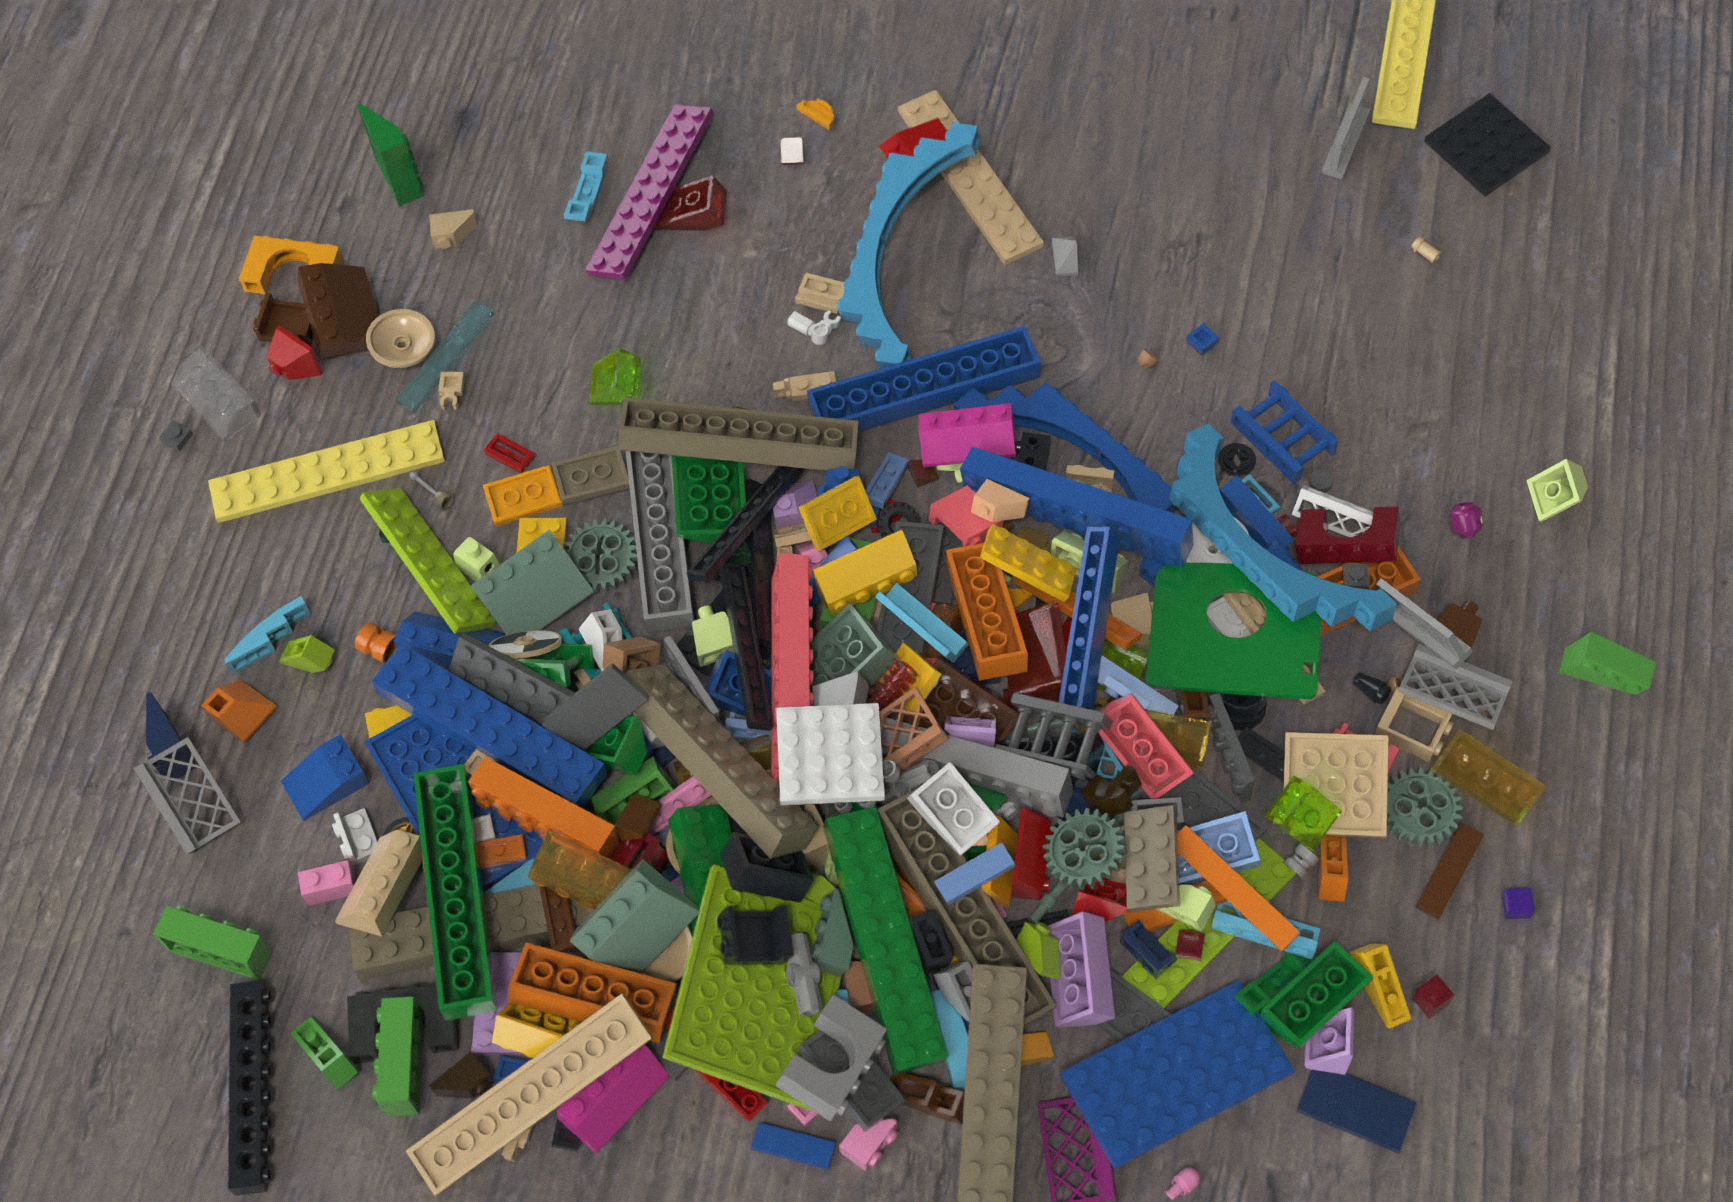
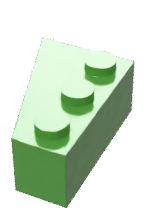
(1607, 664)
(649, 782)

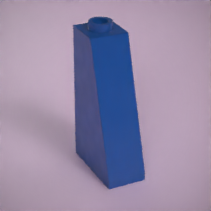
(1253, 514)

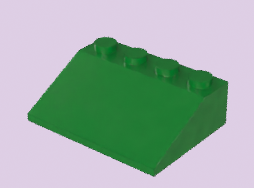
(393, 156)
(706, 496)

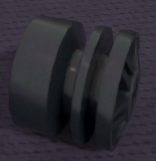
(1244, 709)

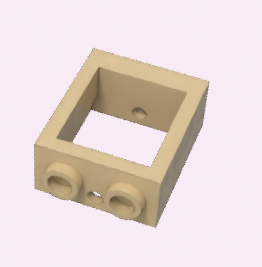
(1423, 709)

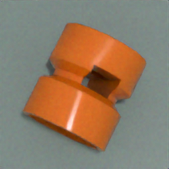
(375, 641)

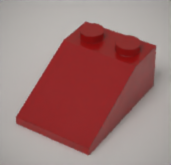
(906, 140)

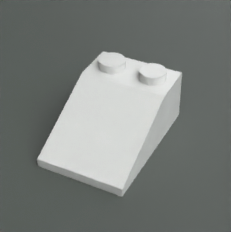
(953, 809)

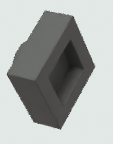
(176, 435)
(1356, 575)

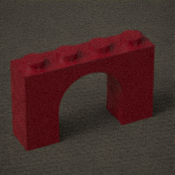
(1374, 545)

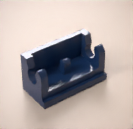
(1147, 949)

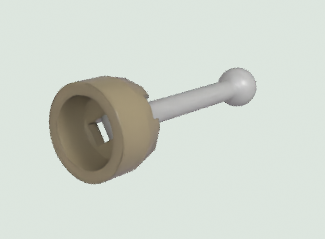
(442, 498)

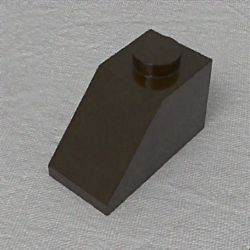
(463, 1079)

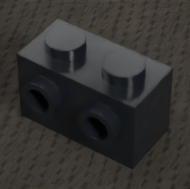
(1034, 450)
(931, 942)

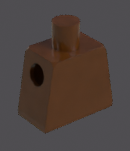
(1462, 621)

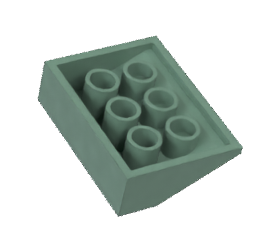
(533, 587)
(849, 646)
(635, 921)

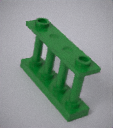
(558, 662)

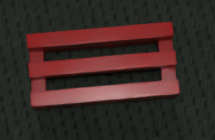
(524, 462)

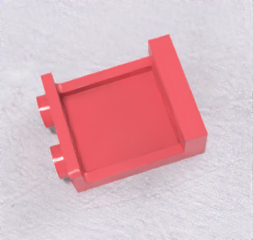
(956, 514)

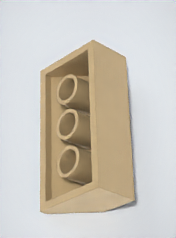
(382, 883)

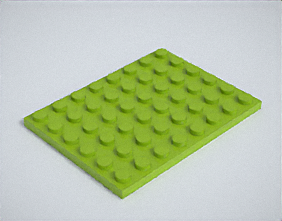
(742, 1017)

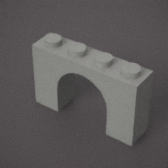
(827, 1091)

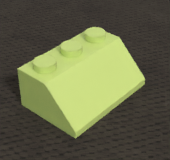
(1070, 549)

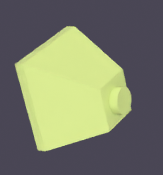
(1557, 488)

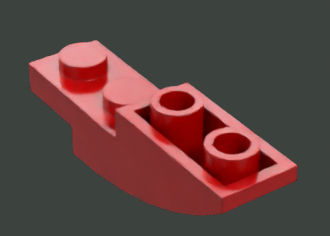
(741, 1099)

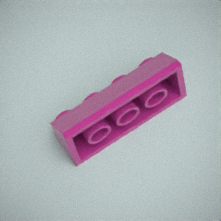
(951, 434)
(612, 1099)

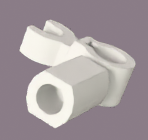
(819, 332)

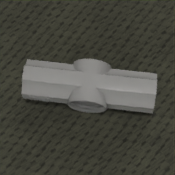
(909, 780)
(804, 976)

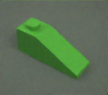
(324, 1053)

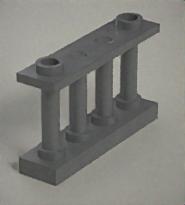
(1071, 717)

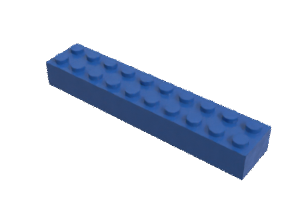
(929, 380)
(1078, 506)
(488, 726)

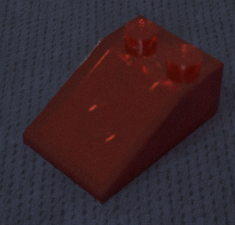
(694, 206)

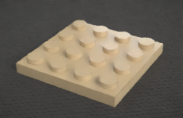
(1348, 772)

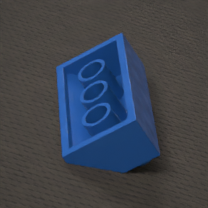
(434, 638)

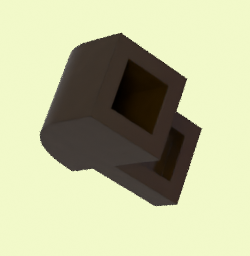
(1112, 796)

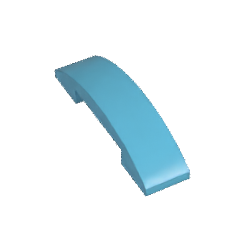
(588, 187)
(955, 1039)

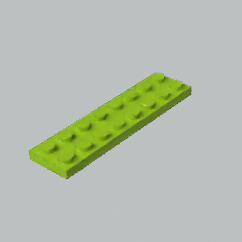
(427, 560)
(1266, 880)

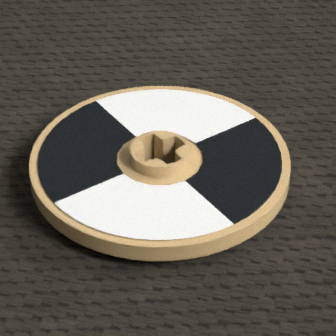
(527, 643)

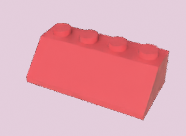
(1143, 746)

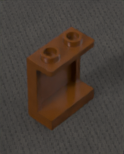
(288, 315)

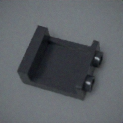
(755, 936)

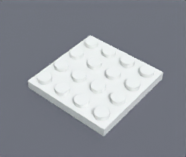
(830, 754)

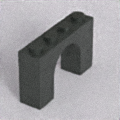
(363, 1023)

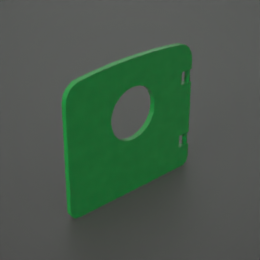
(1195, 657)

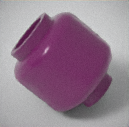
(1466, 519)

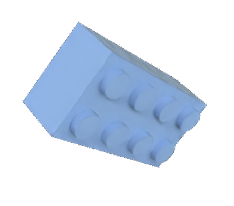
(1228, 838)

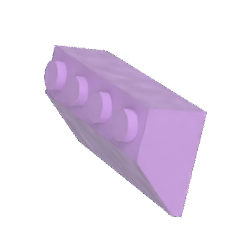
(1085, 986)

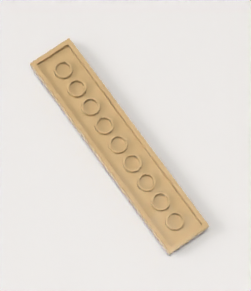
(979, 188)
(529, 1094)

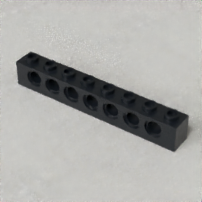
(242, 997)

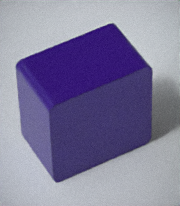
(1518, 903)

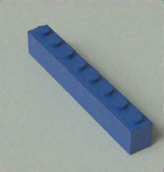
(1089, 618)

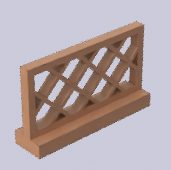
(917, 746)

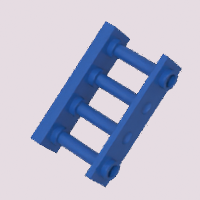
(1274, 450)

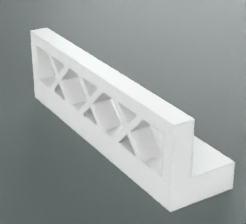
(1339, 506)

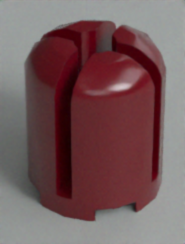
(630, 851)

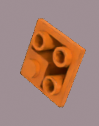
(238, 709)

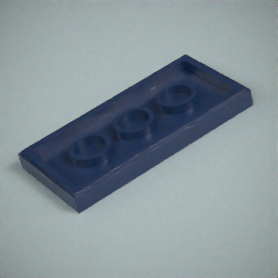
(1357, 1108)

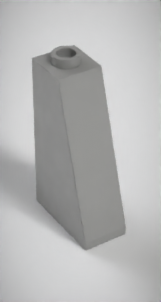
(842, 690)

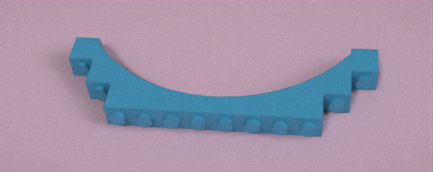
(899, 183)
(1286, 586)

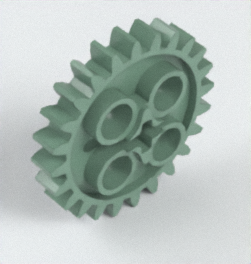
(621, 556)
(1431, 790)
(1087, 869)

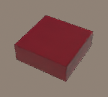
(1189, 945)

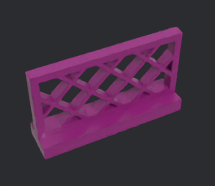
(1102, 1167)

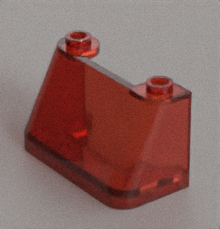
(1046, 654)

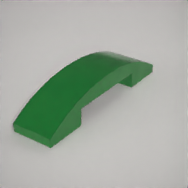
(1265, 988)

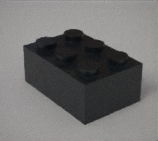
(755, 873)

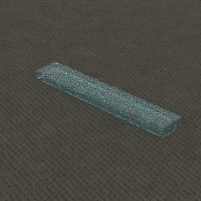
(444, 356)

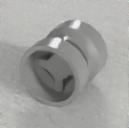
(1301, 861)

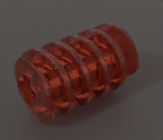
(893, 684)

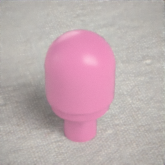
(1183, 1183)

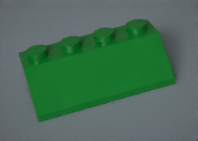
(1315, 996)

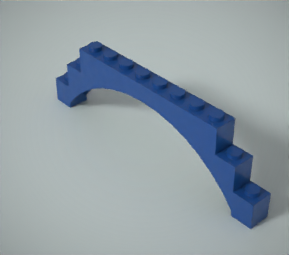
(1053, 414)

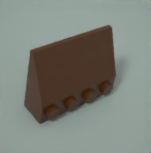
(337, 306)
(964, 696)

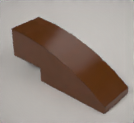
(1192, 703)
(930, 1097)

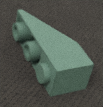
(833, 940)

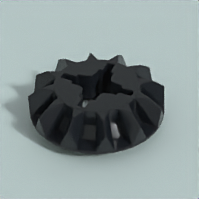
(1244, 454)

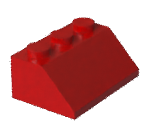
(1030, 868)

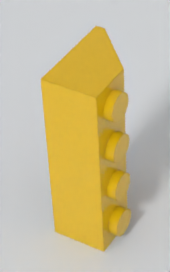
(865, 572)
(529, 1029)

